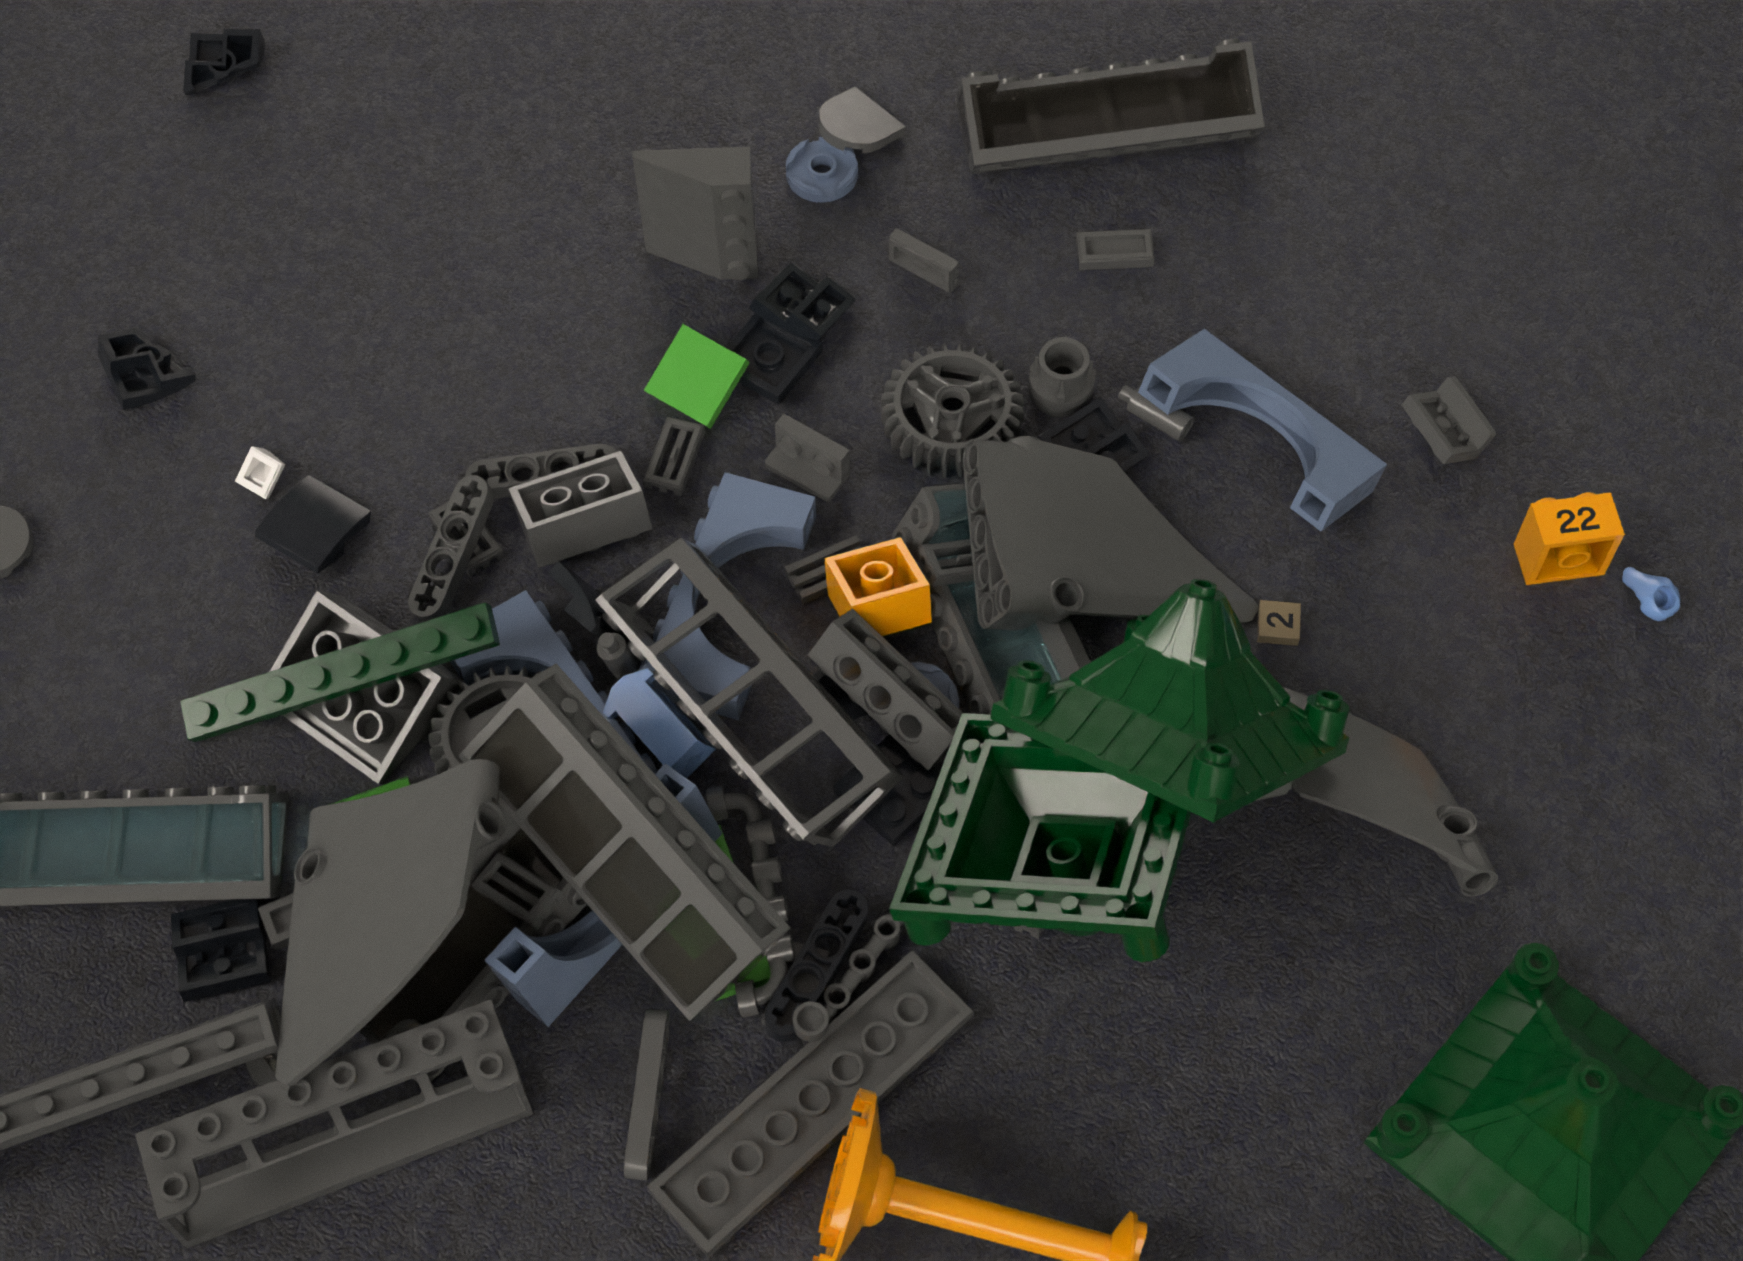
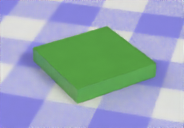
(696, 376)

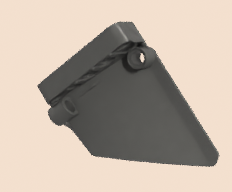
(1075, 530)
(376, 901)

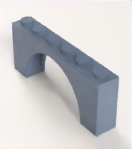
(1211, 373)
(739, 520)
(531, 642)
(554, 968)

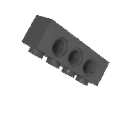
(882, 668)

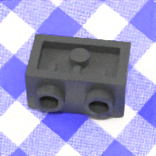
(808, 459)

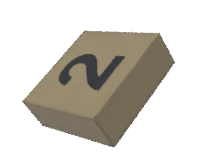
(1278, 622)

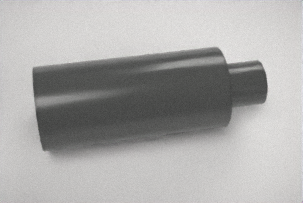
(1175, 424)
(616, 655)

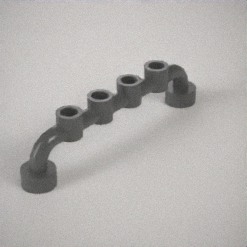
(766, 873)
(813, 1019)

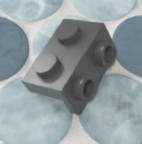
(1450, 422)

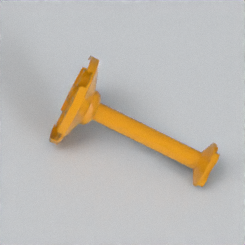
(866, 1189)

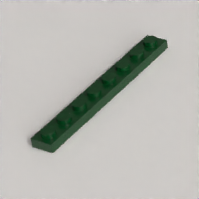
(340, 672)

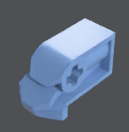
(658, 722)

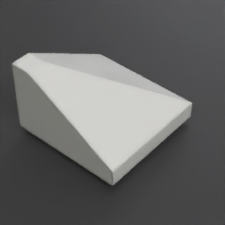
(260, 471)

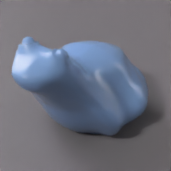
(1656, 594)

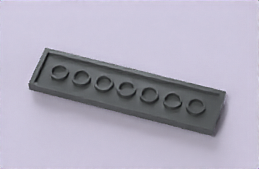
(808, 1103)

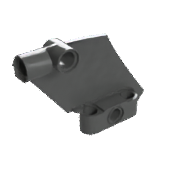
(1401, 791)

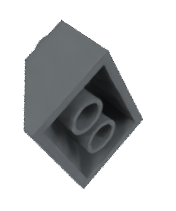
(580, 509)

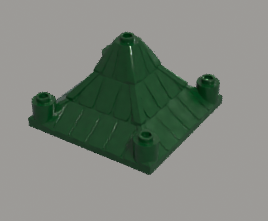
(1180, 710)
(1038, 845)
(1555, 1124)

